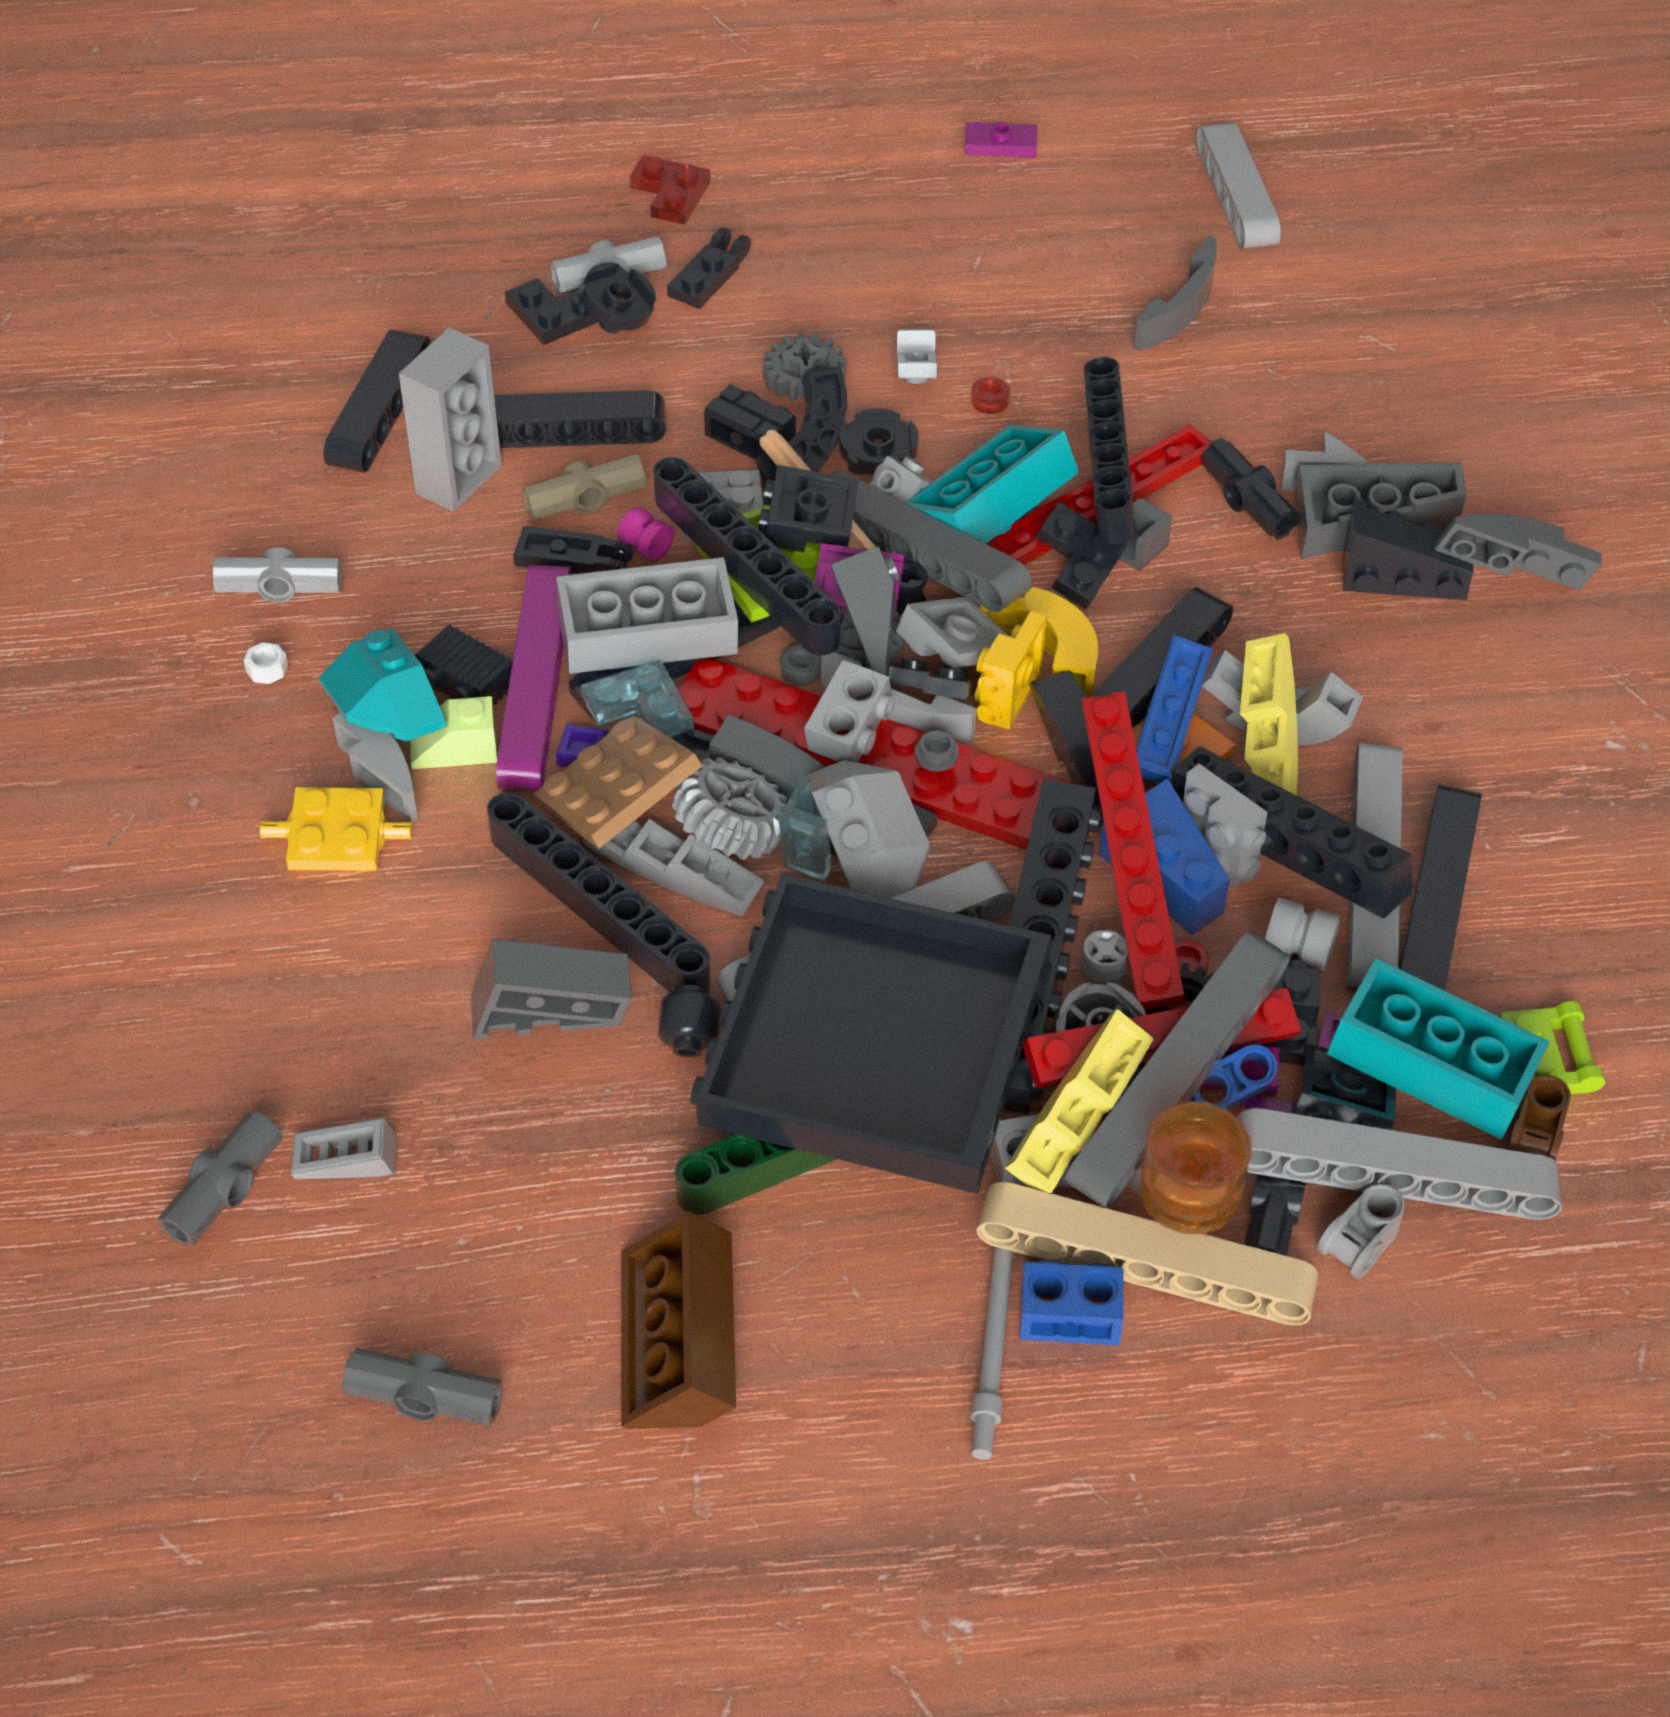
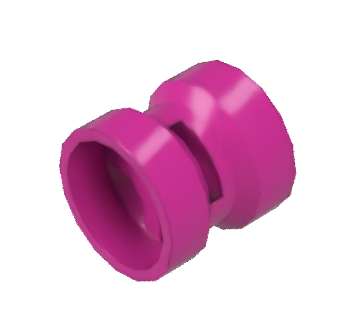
(649, 536)

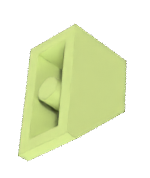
(465, 740)

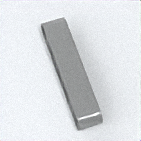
(1238, 185)

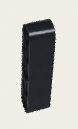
(373, 404)
(580, 418)
(1195, 618)

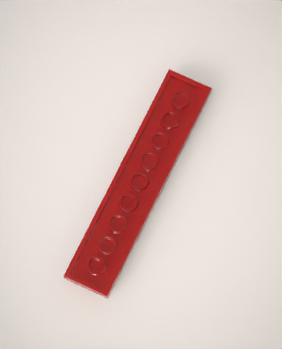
(976, 793)

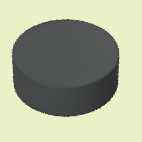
(800, 666)

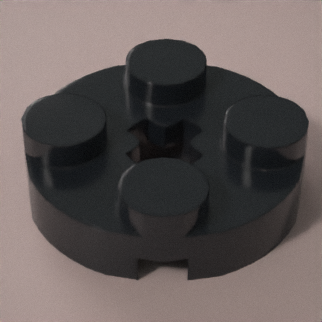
(610, 311)
(858, 437)

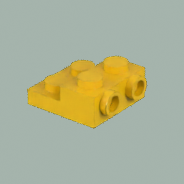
(1008, 670)

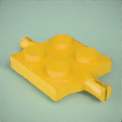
(336, 829)

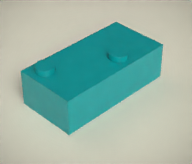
(999, 481)
(1438, 1048)

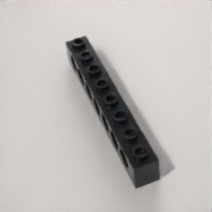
(1059, 809)

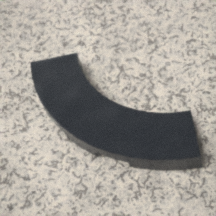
(821, 424)

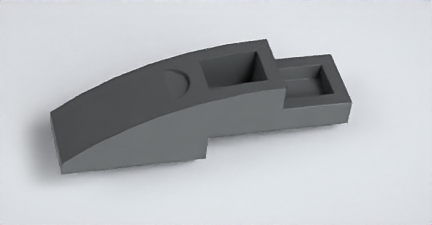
(1519, 542)

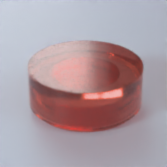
(990, 395)

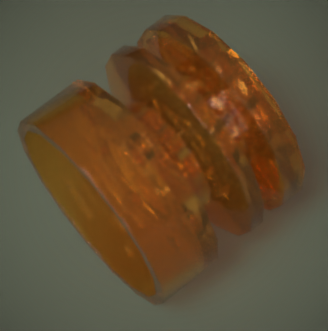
(1195, 1167)

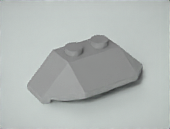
(871, 826)

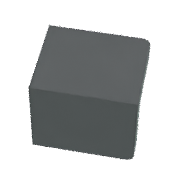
(1151, 535)

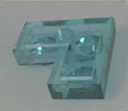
(641, 691)

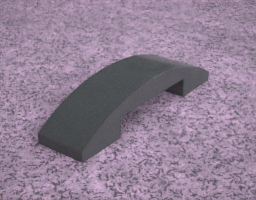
(1164, 319)

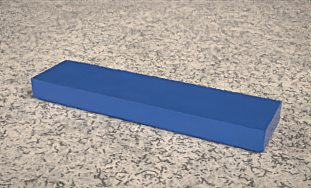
(1171, 708)

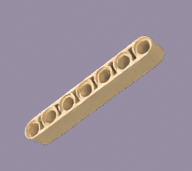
(1151, 1254)

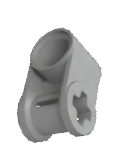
(1361, 1237)

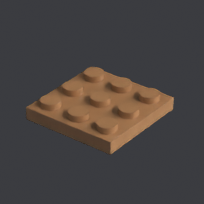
(616, 780)

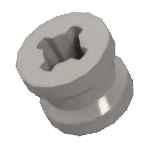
(1097, 951)

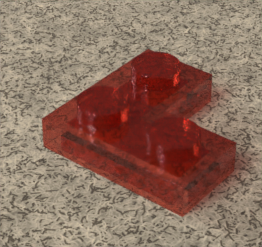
(676, 186)

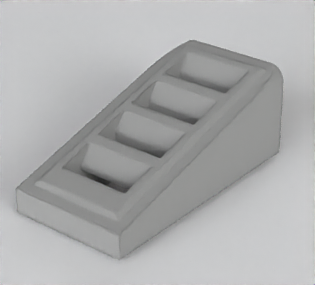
(346, 1165)

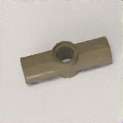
(584, 487)

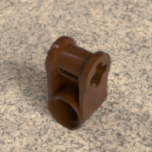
(1539, 1127)

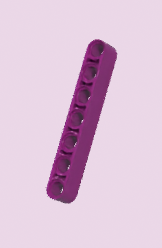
(532, 684)

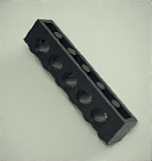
(1314, 840)

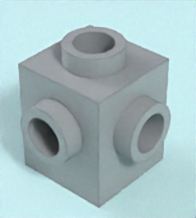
(900, 478)

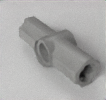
(641, 256)
(277, 575)

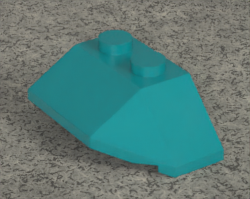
(383, 687)

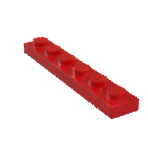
(1055, 1053)

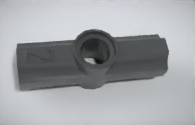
(220, 1178)
(422, 1386)

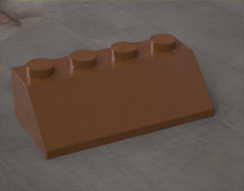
(677, 1326)

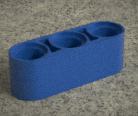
(1234, 1084)

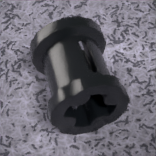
(912, 583)

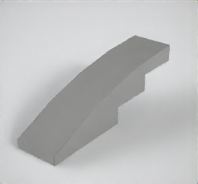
(683, 866)

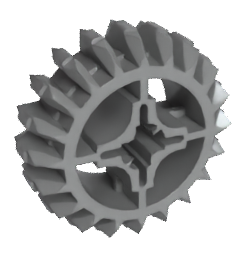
(730, 808)

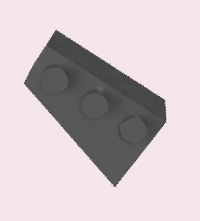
(547, 986)

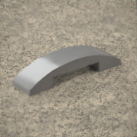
(940, 715)

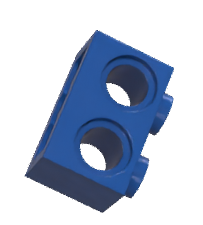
(1071, 1314)

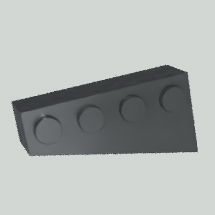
(1415, 490)

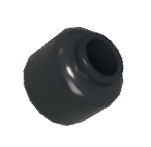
(688, 1020)

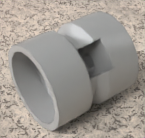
(1303, 934)

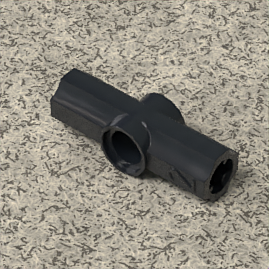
(1250, 489)
(1274, 1212)

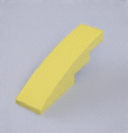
(1270, 711)
(1080, 1102)

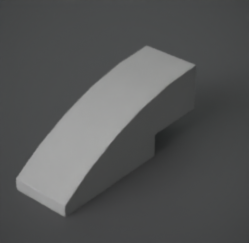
(378, 764)

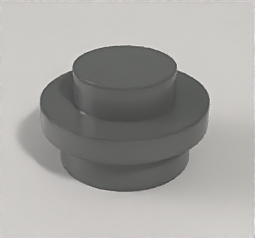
(936, 751)

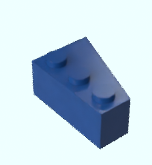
(1189, 870)

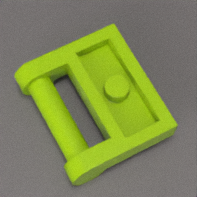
(1568, 1017)

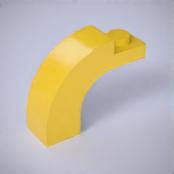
(1068, 633)

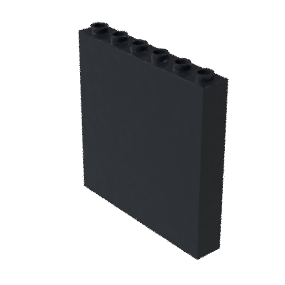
(874, 1032)

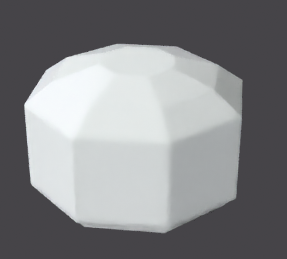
(265, 663)

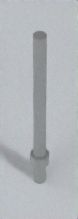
(987, 1405)

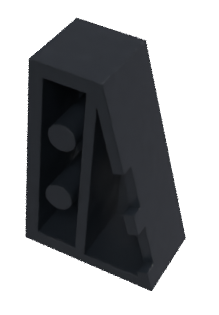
(1399, 557)

